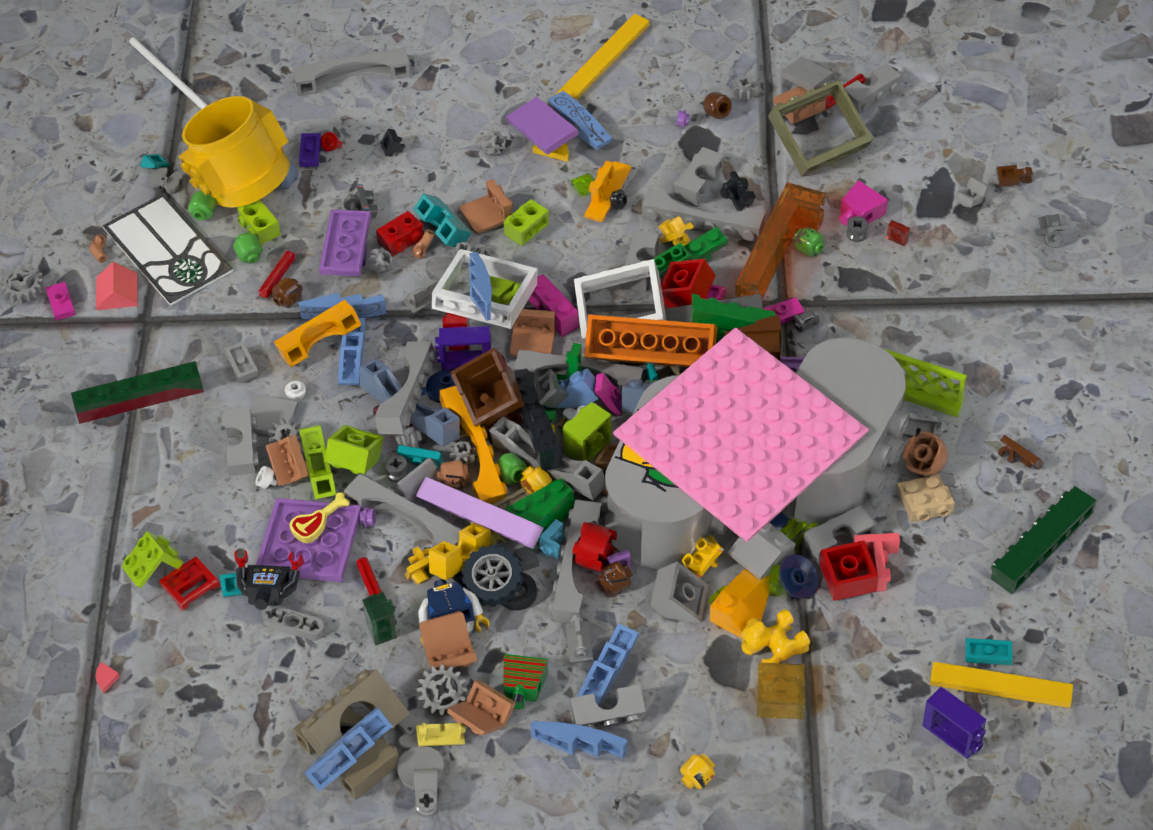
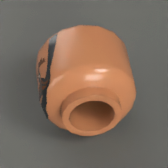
(453, 474)

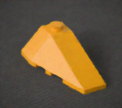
(740, 601)

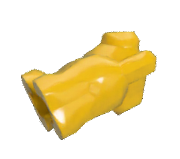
(758, 636)

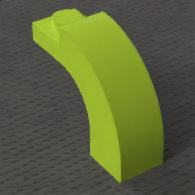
(318, 470)

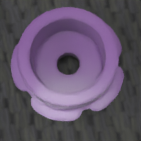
(682, 118)
(368, 517)

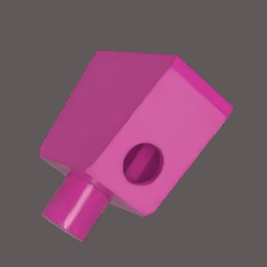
(862, 202)

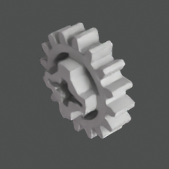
(21, 284)
(432, 685)

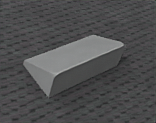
(411, 483)

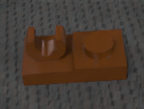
(1013, 447)

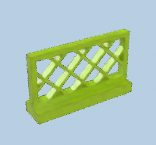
(933, 396)

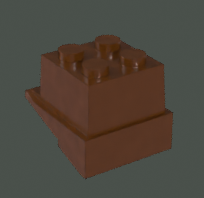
(766, 334)
(488, 387)

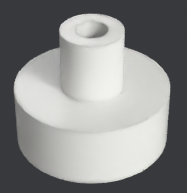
(265, 477)

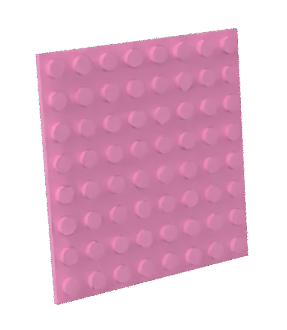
(741, 433)

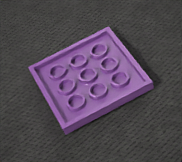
(323, 558)

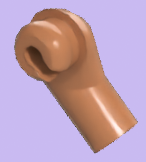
(421, 247)
(97, 248)

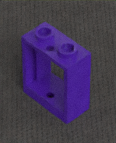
(461, 336)
(954, 722)

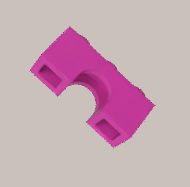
(550, 298)

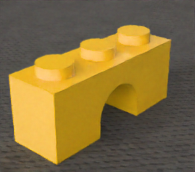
(448, 559)

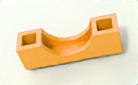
(335, 321)

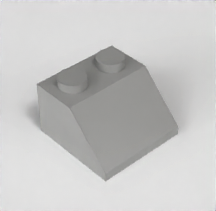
(762, 551)
(679, 593)

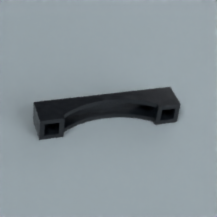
(538, 425)

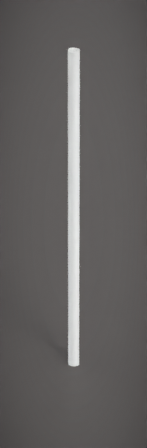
(169, 74)

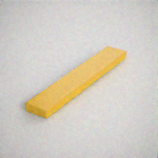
(1001, 684)

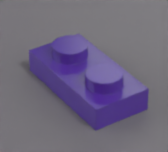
(310, 150)

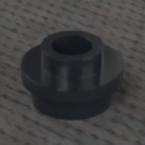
(618, 199)

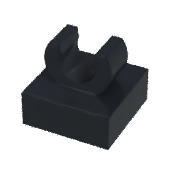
(391, 143)

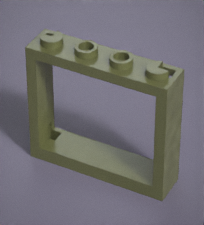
(848, 110)

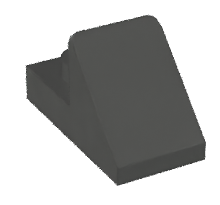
(549, 390)

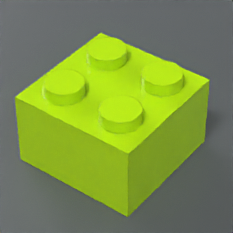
(587, 433)
(353, 449)

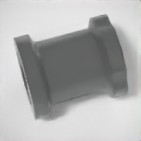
(805, 319)

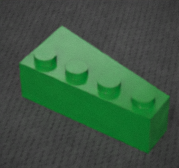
(724, 315)

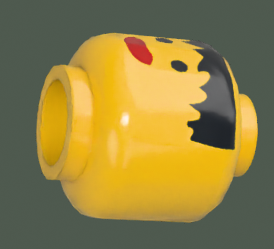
(697, 771)

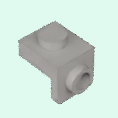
(972, 194)

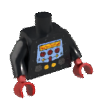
(267, 584)

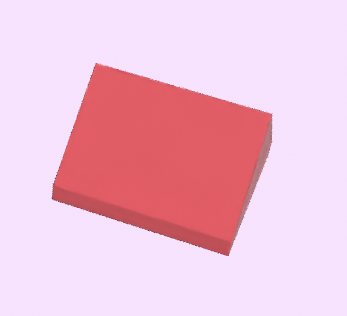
(116, 288)

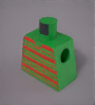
(523, 678)

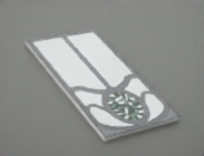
(167, 249)

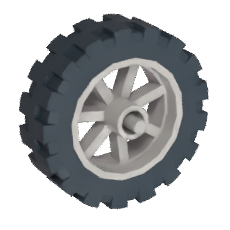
(493, 555)

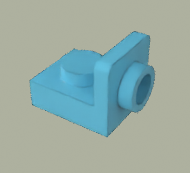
(551, 539)

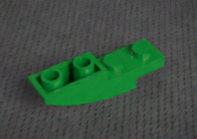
(697, 249)

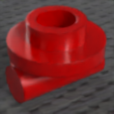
(330, 141)

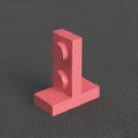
(880, 546)

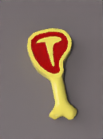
(310, 526)

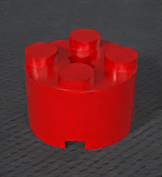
(594, 546)

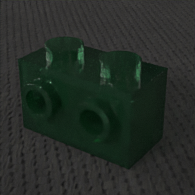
(380, 618)

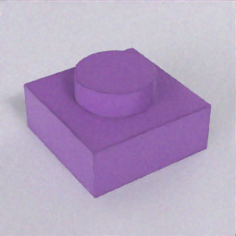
(623, 557)

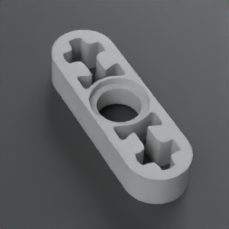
(299, 630)

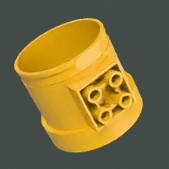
(235, 151)

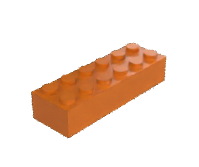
(647, 340)

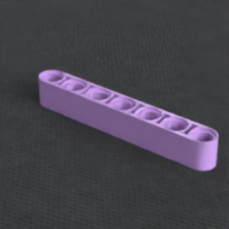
(479, 512)

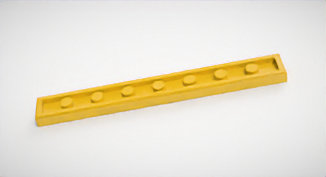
(605, 56)

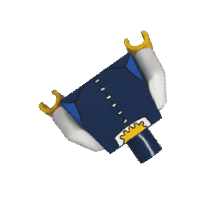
(449, 599)

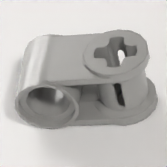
(426, 788)

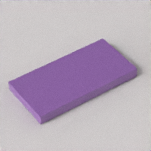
(542, 125)
(345, 243)

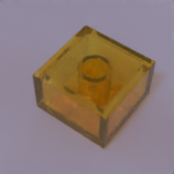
(781, 690)

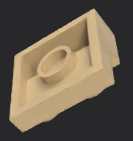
(925, 498)

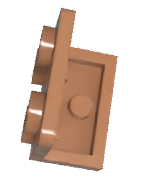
(804, 112)
(488, 210)
(533, 332)
(447, 641)
(483, 710)

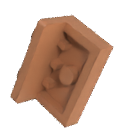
(287, 460)

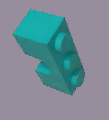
(450, 227)

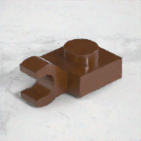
(1011, 175)

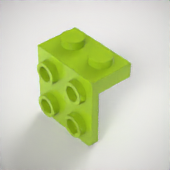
(147, 556)

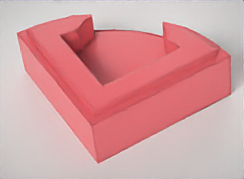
(106, 677)

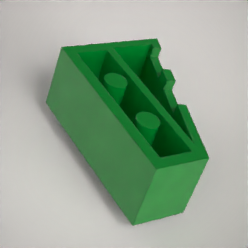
(545, 505)

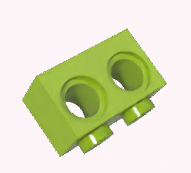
(259, 221)
(526, 222)

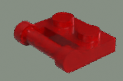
(185, 578)

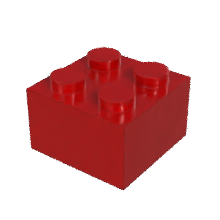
(685, 279)
(848, 570)

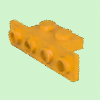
(608, 179)

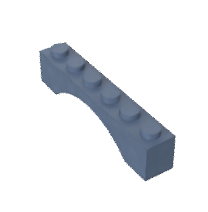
(436, 423)

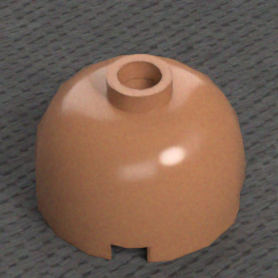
(925, 454)

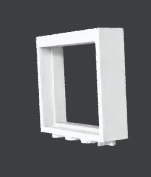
(618, 276)
(464, 306)

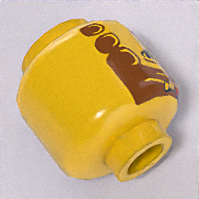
(534, 479)

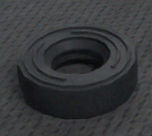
(525, 600)

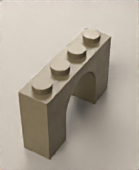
(369, 689)
(370, 766)

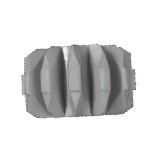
(285, 427)

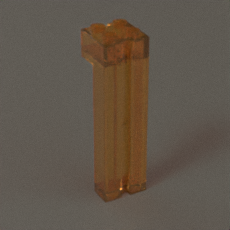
(794, 210)

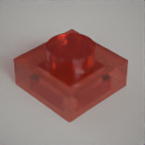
(898, 233)

